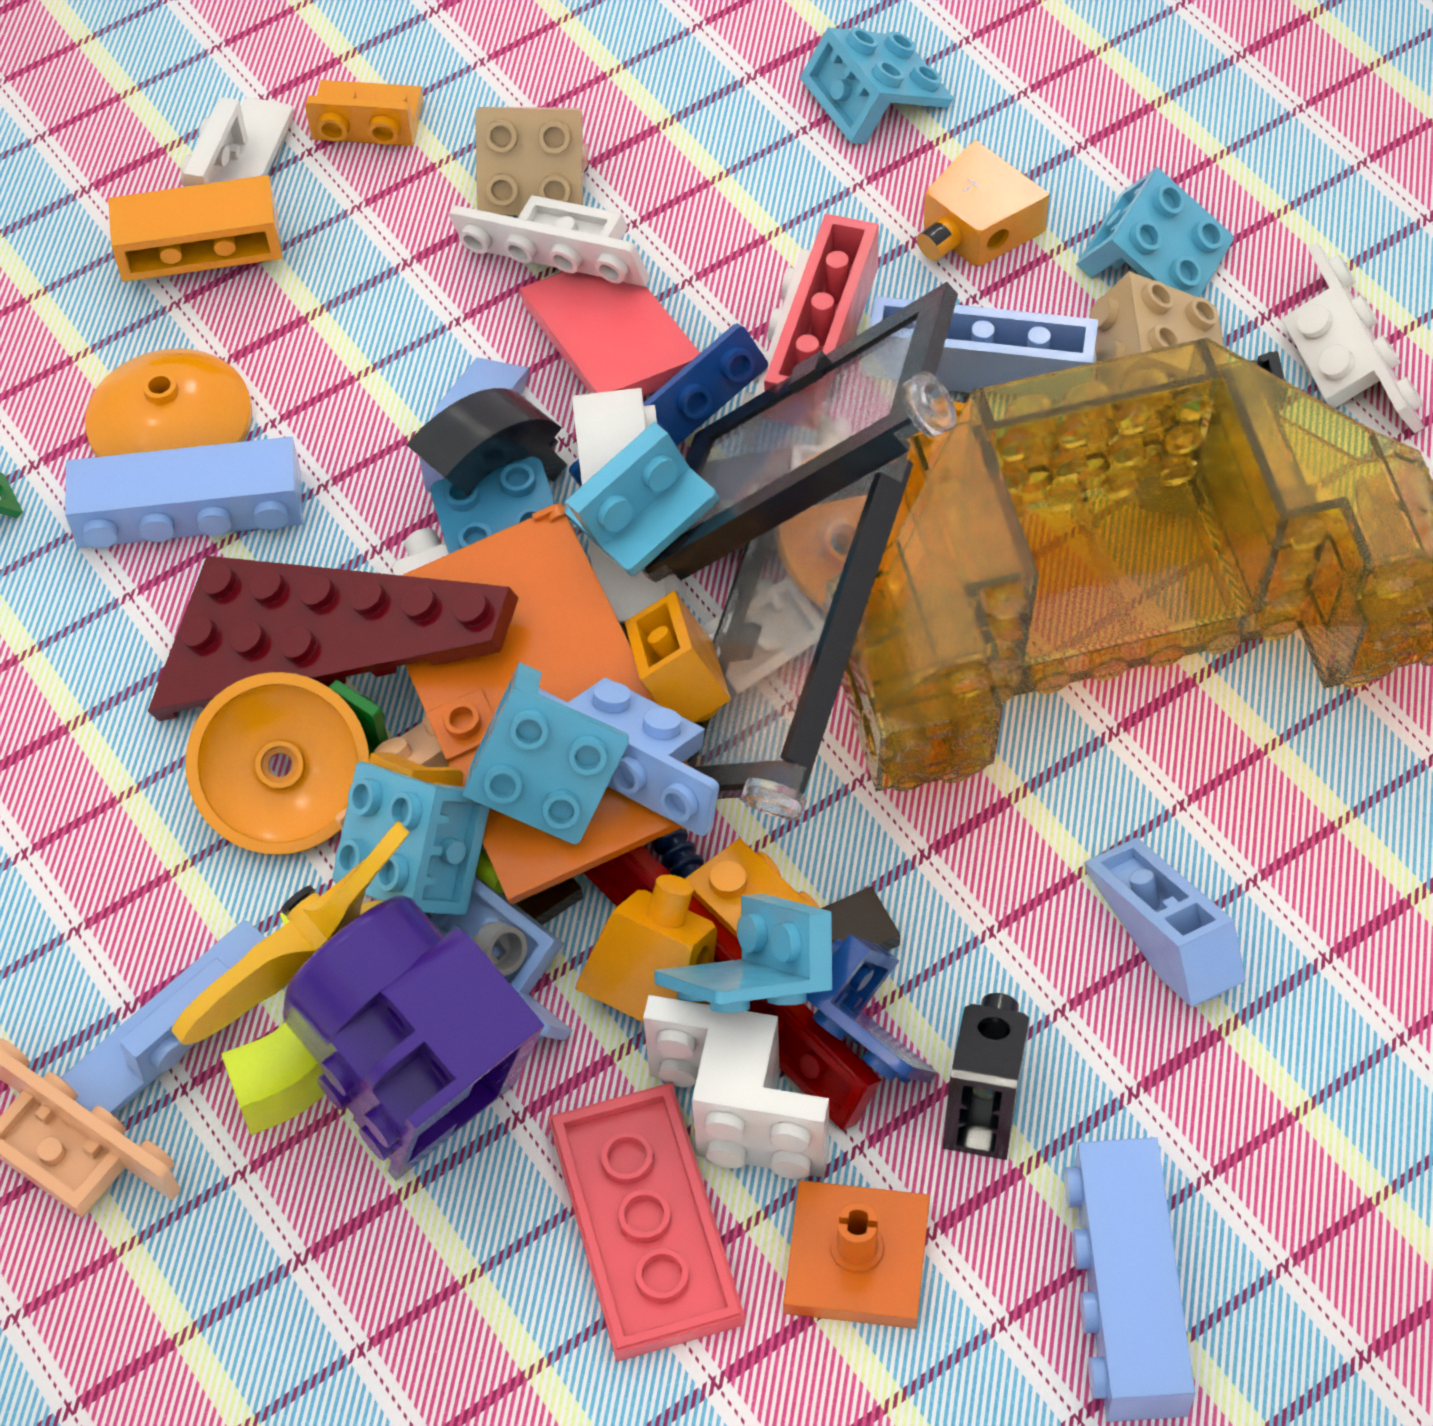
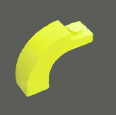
(273, 1077)

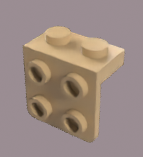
(1149, 315)

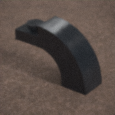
(484, 433)

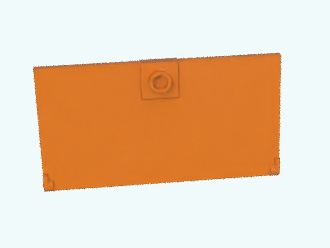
(575, 641)

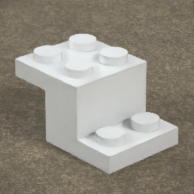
(735, 1093)

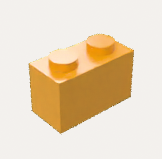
(677, 659)

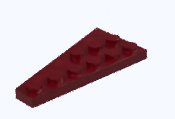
(321, 626)

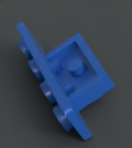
(703, 385)

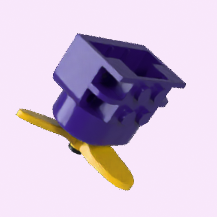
(398, 1016)

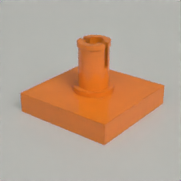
(857, 1254)

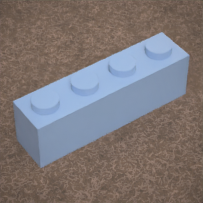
(1003, 345)
(183, 492)
(1131, 1279)

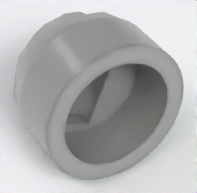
(508, 940)

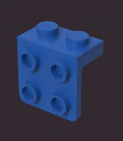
(857, 974)

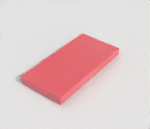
(609, 331)
(645, 1222)

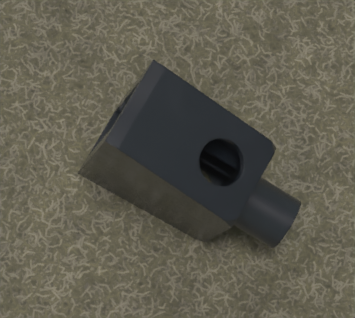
(990, 1058)

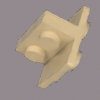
(528, 155)

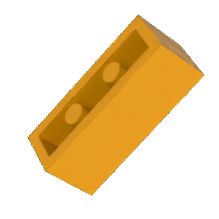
(194, 228)

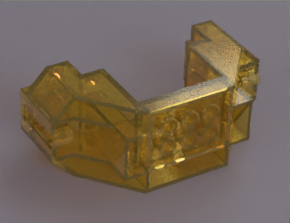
(1125, 527)

